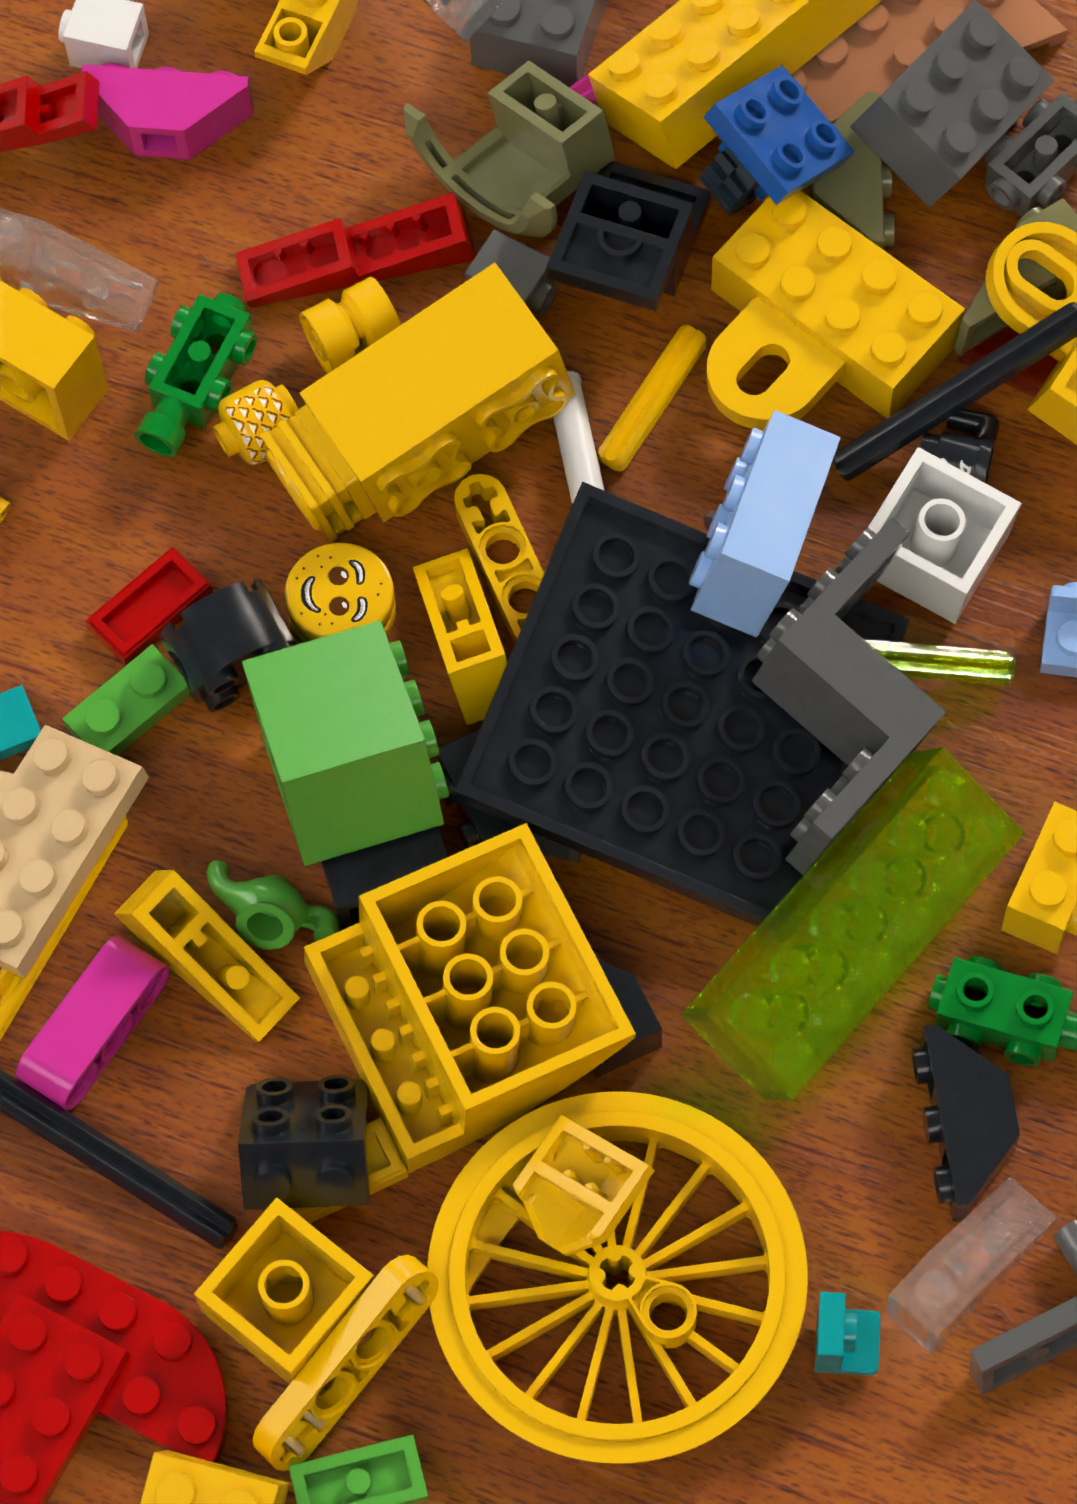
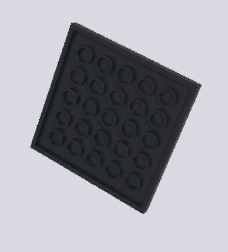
(641, 720)

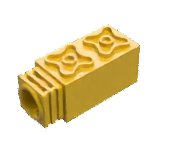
(419, 407)

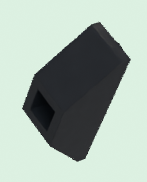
(968, 1118)

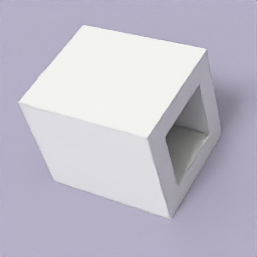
(104, 32)

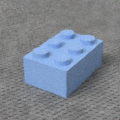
(762, 522)

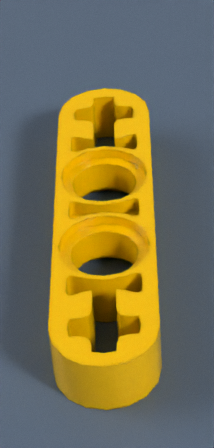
(501, 579)
(390, 1306)

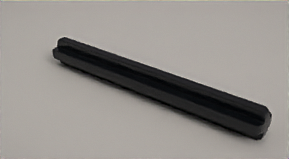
(957, 393)
(116, 1162)

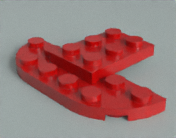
(91, 1347)

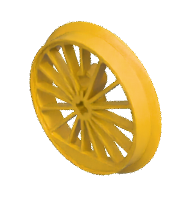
(485, 1210)

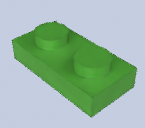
(128, 703)
(365, 1475)

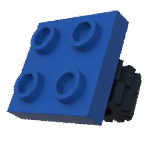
(770, 143)

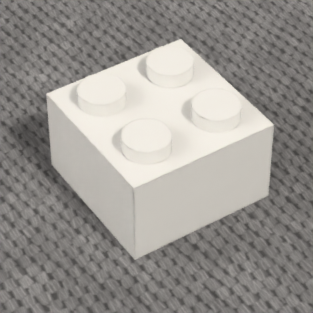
(953, 534)

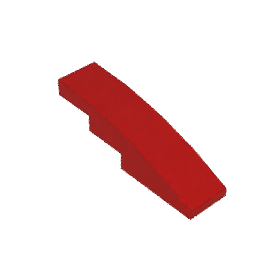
(47, 112)

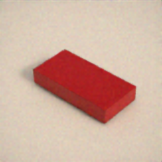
(147, 604)

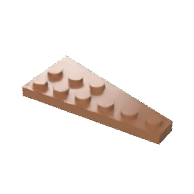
(895, 34)

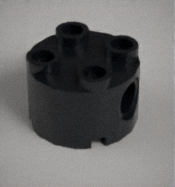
(222, 634)

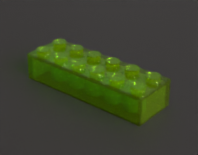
(853, 924)

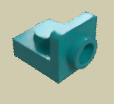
(846, 1337)

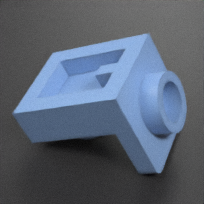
(1060, 632)

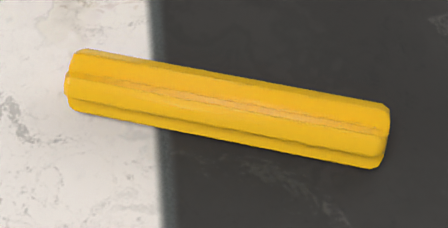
(652, 398)

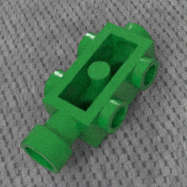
(194, 367)
(1001, 1014)

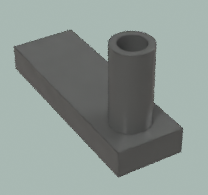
(1034, 1340)

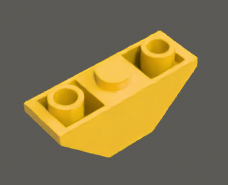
(305, 33)

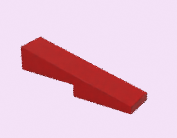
(338, 257)

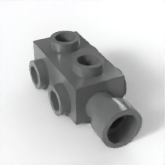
(1028, 168)

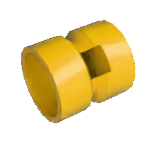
(348, 327)

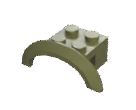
(528, 160)

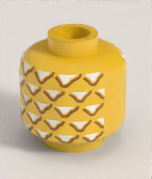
(248, 415)

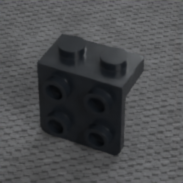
(304, 1143)

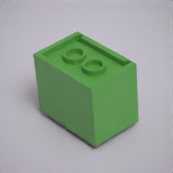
(347, 741)

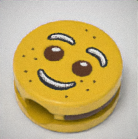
(337, 591)

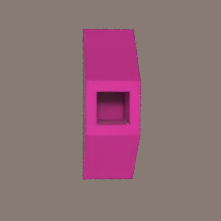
(169, 109)

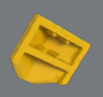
(578, 1187)

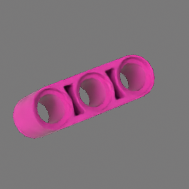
(92, 1022)

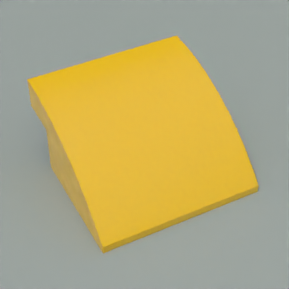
(467, 996)

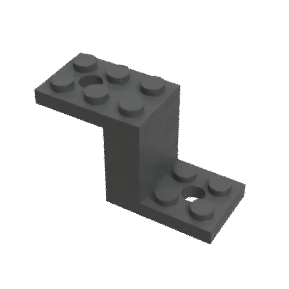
(844, 691)

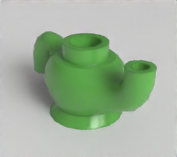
(269, 908)

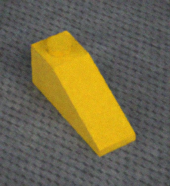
(463, 630)
(206, 953)

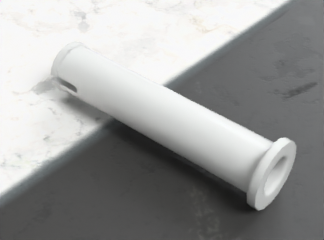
(577, 441)

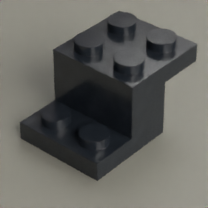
(629, 235)

